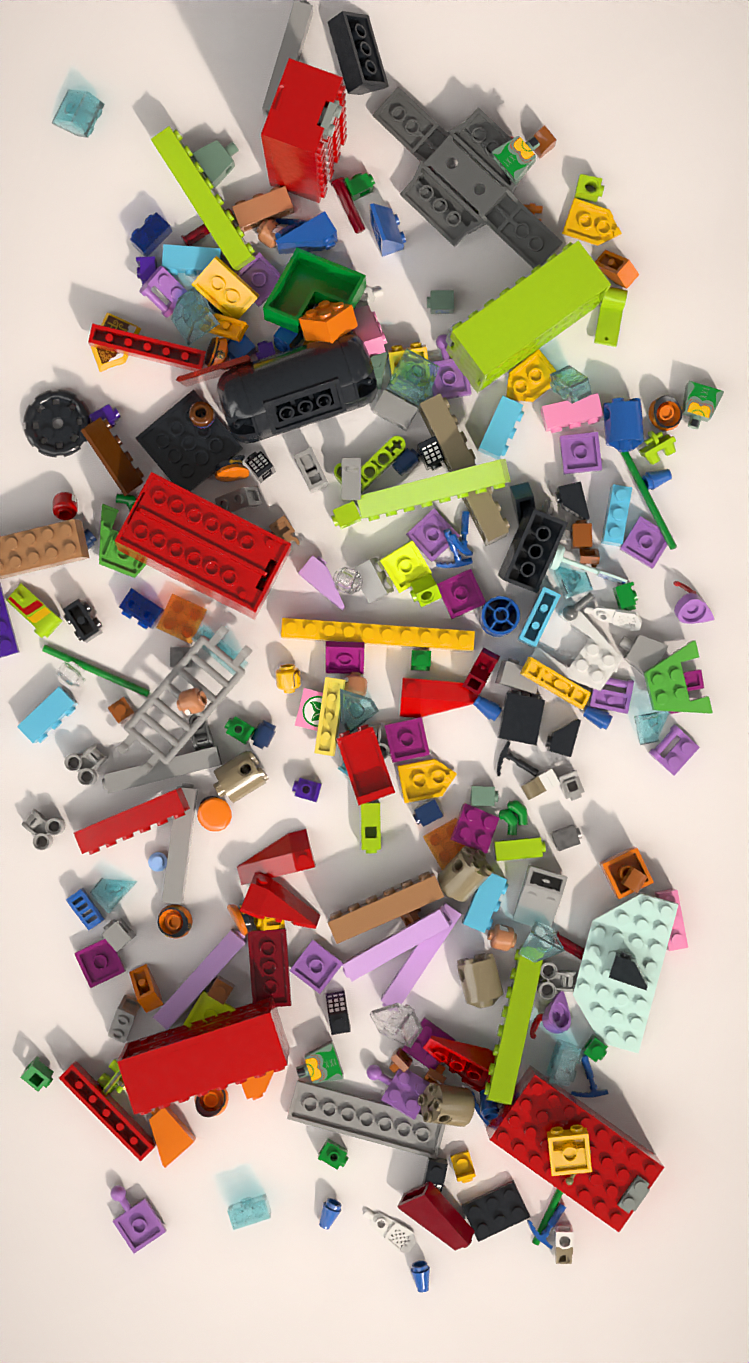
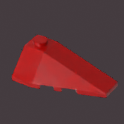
(431, 697)
(283, 857)
(272, 900)
(465, 1059)

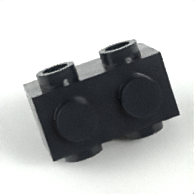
(80, 617)

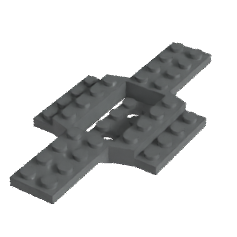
(439, 204)

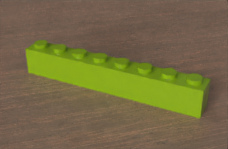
(203, 198)
(434, 488)
(513, 1031)

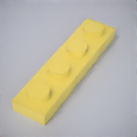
(329, 717)

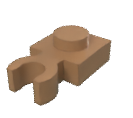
(283, 529)

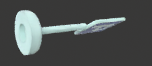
(558, 557)

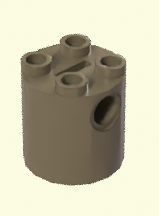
(233, 777)
(464, 874)
(480, 980)
(447, 1105)

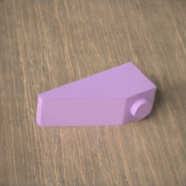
(320, 578)

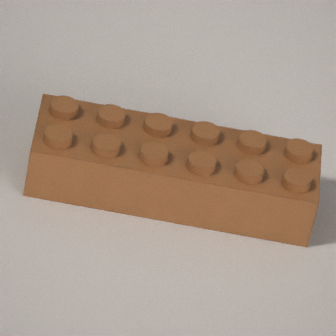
(42, 548)
(384, 908)

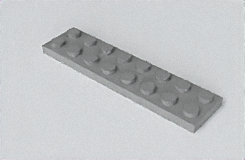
(364, 1119)

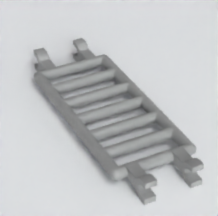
(154, 699)

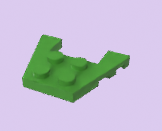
(109, 554)
(668, 686)

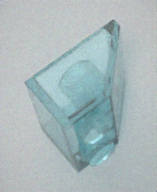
(78, 113)
(193, 316)
(413, 377)
(563, 1063)

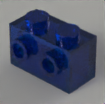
(150, 234)
(142, 609)

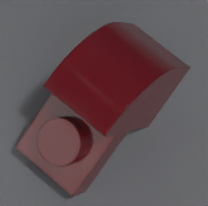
(481, 671)

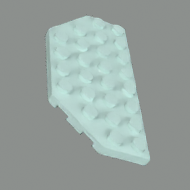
(613, 1007)

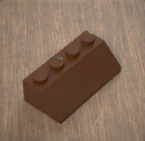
(112, 456)

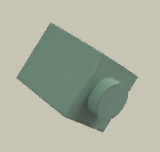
(441, 302)
(483, 796)

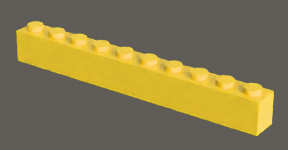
(378, 634)

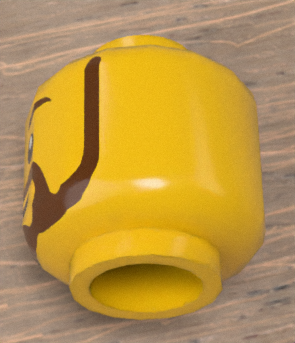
(288, 678)

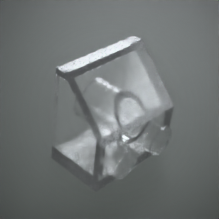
(397, 1023)

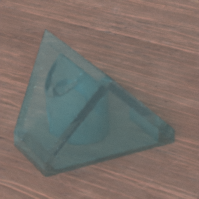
(572, 582)
(355, 709)
(650, 726)
(111, 892)
(540, 943)

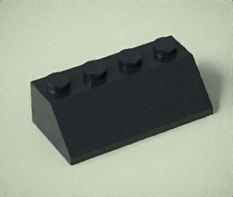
(357, 53)
(532, 549)

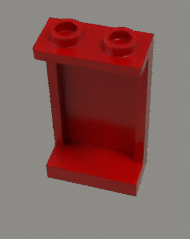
(365, 764)

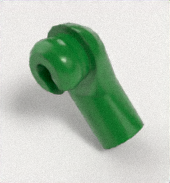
(129, 500)
(519, 809)
(512, 821)

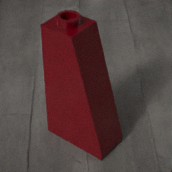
(437, 1215)

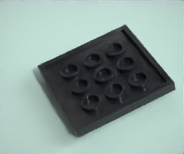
(186, 451)

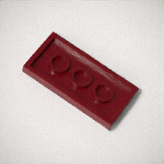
(269, 966)

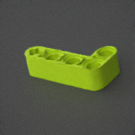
(373, 462)

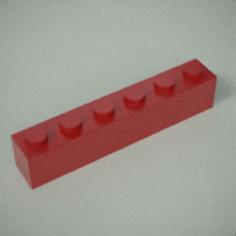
(146, 348)
(132, 820)
(108, 1111)

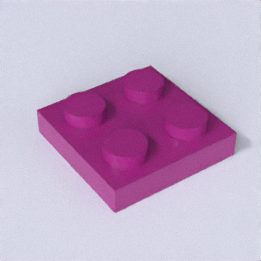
(461, 594)
(344, 657)
(407, 740)
(475, 828)
(99, 963)
(417, 1050)

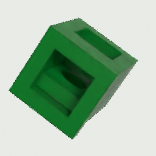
(359, 185)
(625, 596)
(420, 660)
(244, 735)
(594, 1048)
(37, 1074)
(329, 1148)

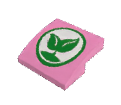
(309, 709)

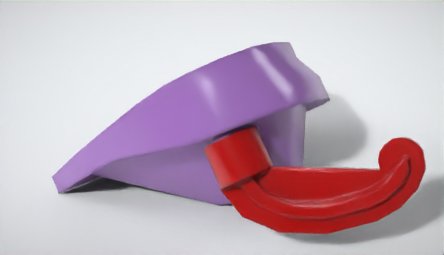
(691, 607)
(555, 1017)

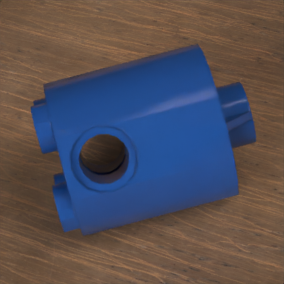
(623, 424)
(499, 616)

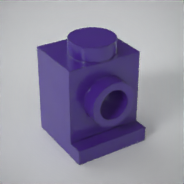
(147, 267)
(265, 349)
(107, 412)
(313, 794)

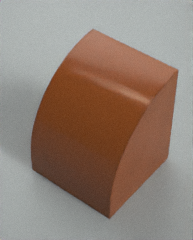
(546, 140)
(634, 879)

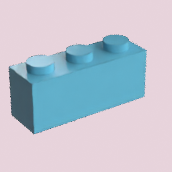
(188, 259)
(501, 428)
(616, 515)
(538, 617)
(47, 715)
(485, 903)

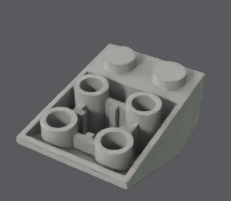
(539, 896)

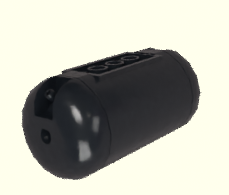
(297, 388)

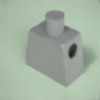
(643, 652)

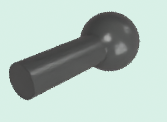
(571, 612)

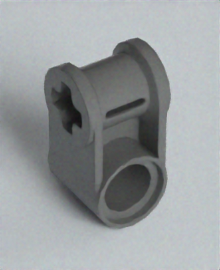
(202, 733)

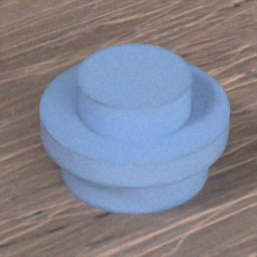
(157, 861)

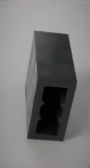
(521, 717)

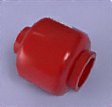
(65, 506)

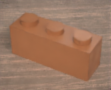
(263, 207)

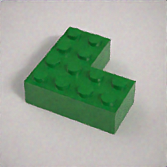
(308, 282)

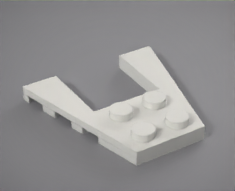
(594, 662)

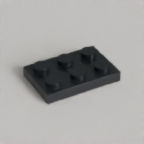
(495, 1211)

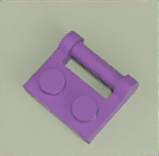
(168, 286)
(613, 700)
(679, 754)

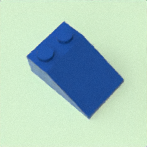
(386, 229)
(311, 236)

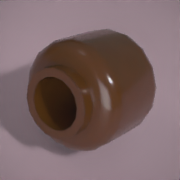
(201, 408)

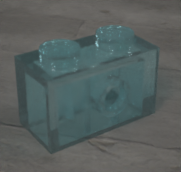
(570, 384)
(249, 1211)

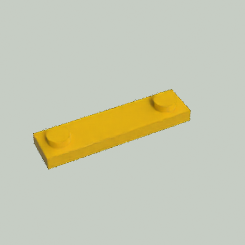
(555, 683)

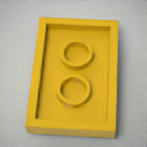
(225, 289)

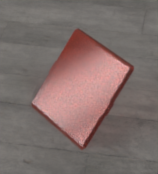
(212, 371)

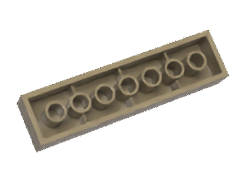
(452, 443)

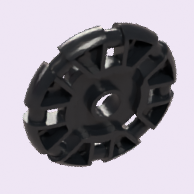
(49, 415)

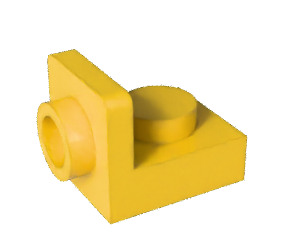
(268, 924)
(463, 1166)

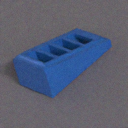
(86, 899)

